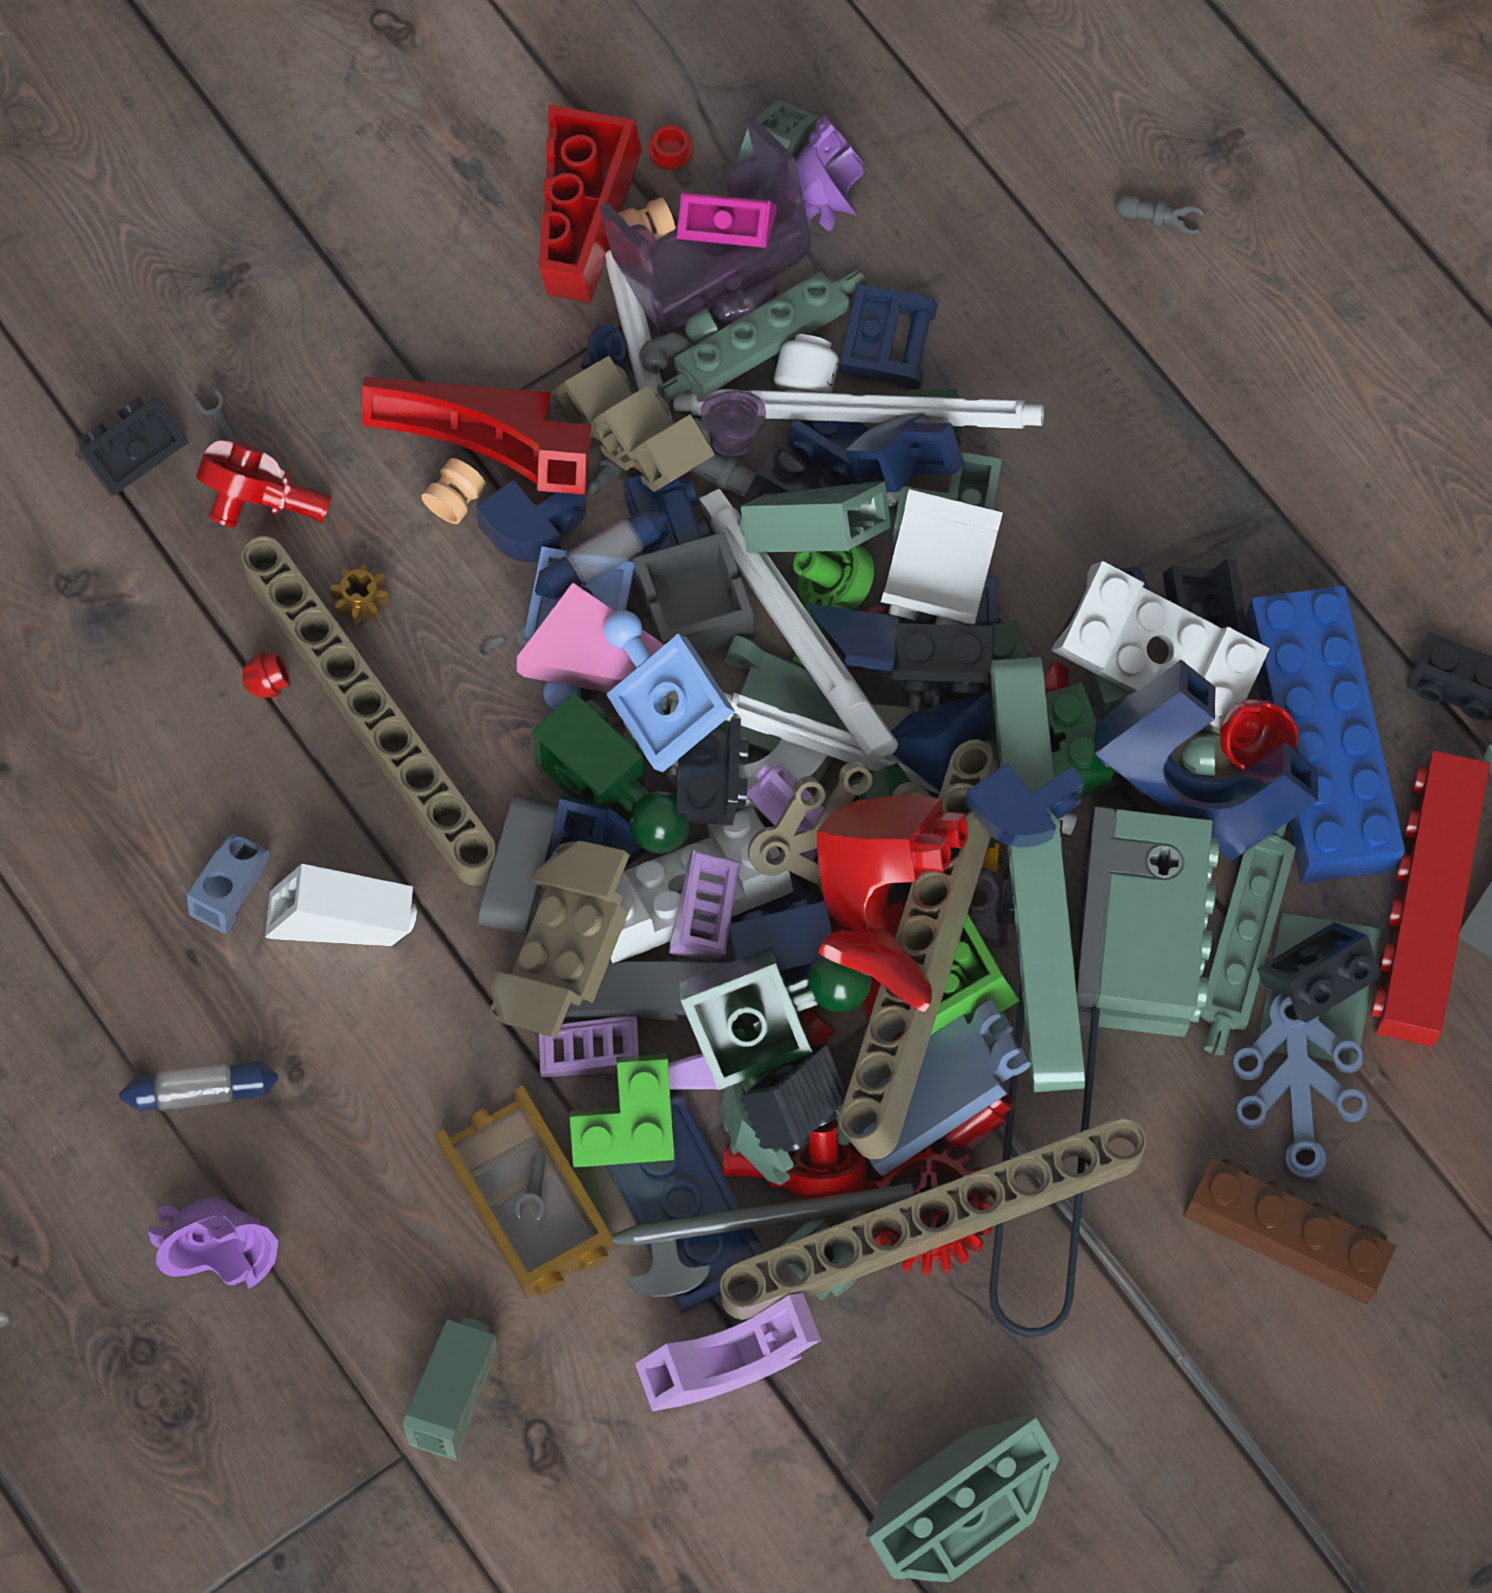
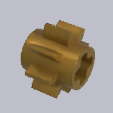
(368, 587)

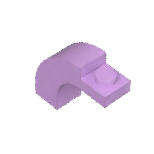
(731, 1358)

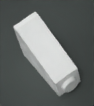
(339, 908)

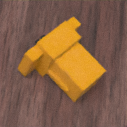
(992, 858)

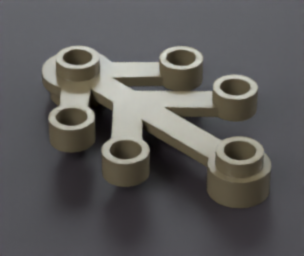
(793, 842)

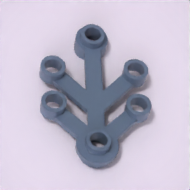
(1298, 1074)

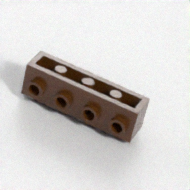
(1290, 1230)

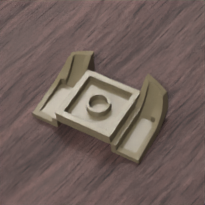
(567, 939)

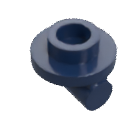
(604, 342)

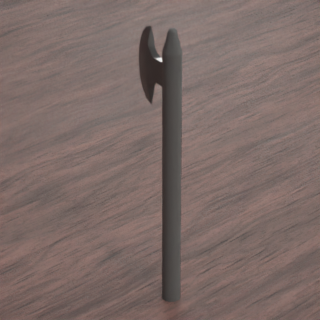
(671, 1277)

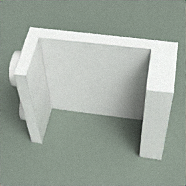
(941, 559)

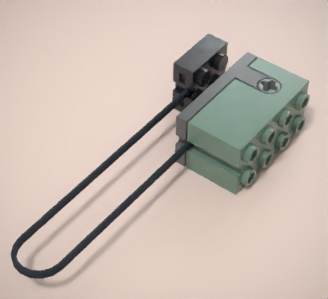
(1133, 956)

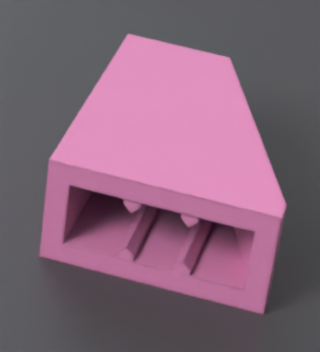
(573, 647)

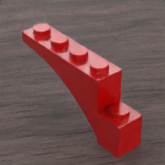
(493, 421)

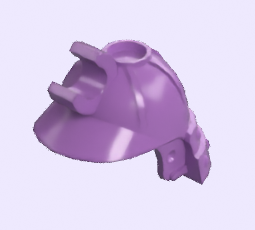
(826, 173)
(214, 1238)

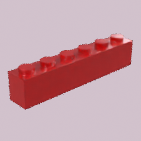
(1431, 898)

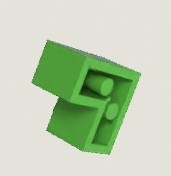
(973, 979)
(635, 1130)

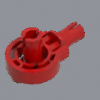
(250, 475)
(815, 1166)

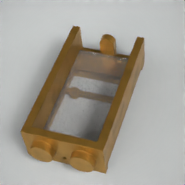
(494, 1170)

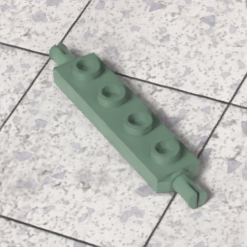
(760, 334)
(1246, 937)

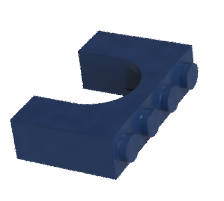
(1243, 806)

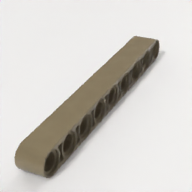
(375, 729)
(918, 925)
(949, 1199)

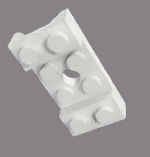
(1120, 619)
(652, 886)

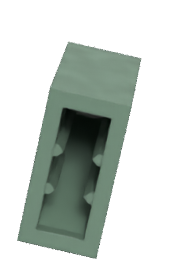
(816, 518)
(450, 1388)

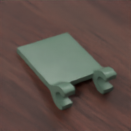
(779, 685)

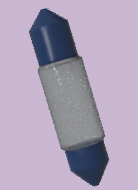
(600, 553)
(198, 1086)

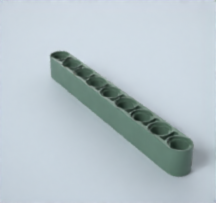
(1039, 886)

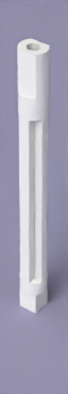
(801, 633)

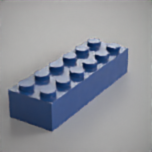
(1321, 682)

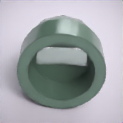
(700, 326)
(1199, 755)

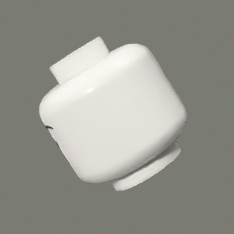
(806, 365)

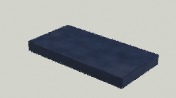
(684, 1189)

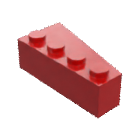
(587, 166)

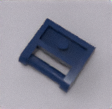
(873, 331)

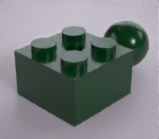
(1072, 736)
(606, 769)
(777, 1030)

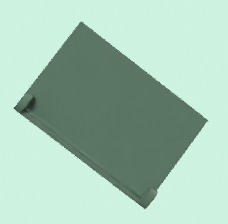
(1343, 1019)

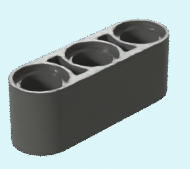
(523, 847)

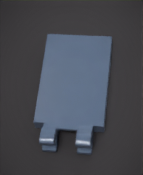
(956, 1080)

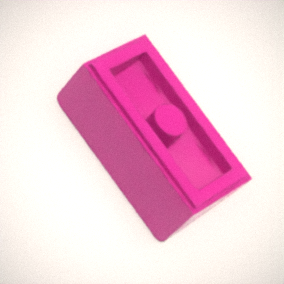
(725, 220)

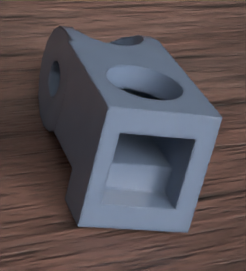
(227, 882)

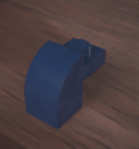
(902, 449)
(523, 528)
(1017, 816)

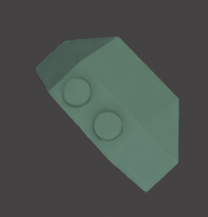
(964, 1501)

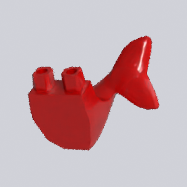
(859, 858)

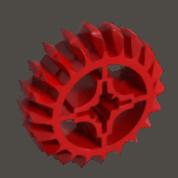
(929, 1166)

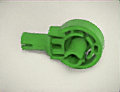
(833, 583)

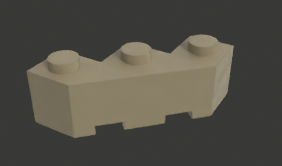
(633, 426)

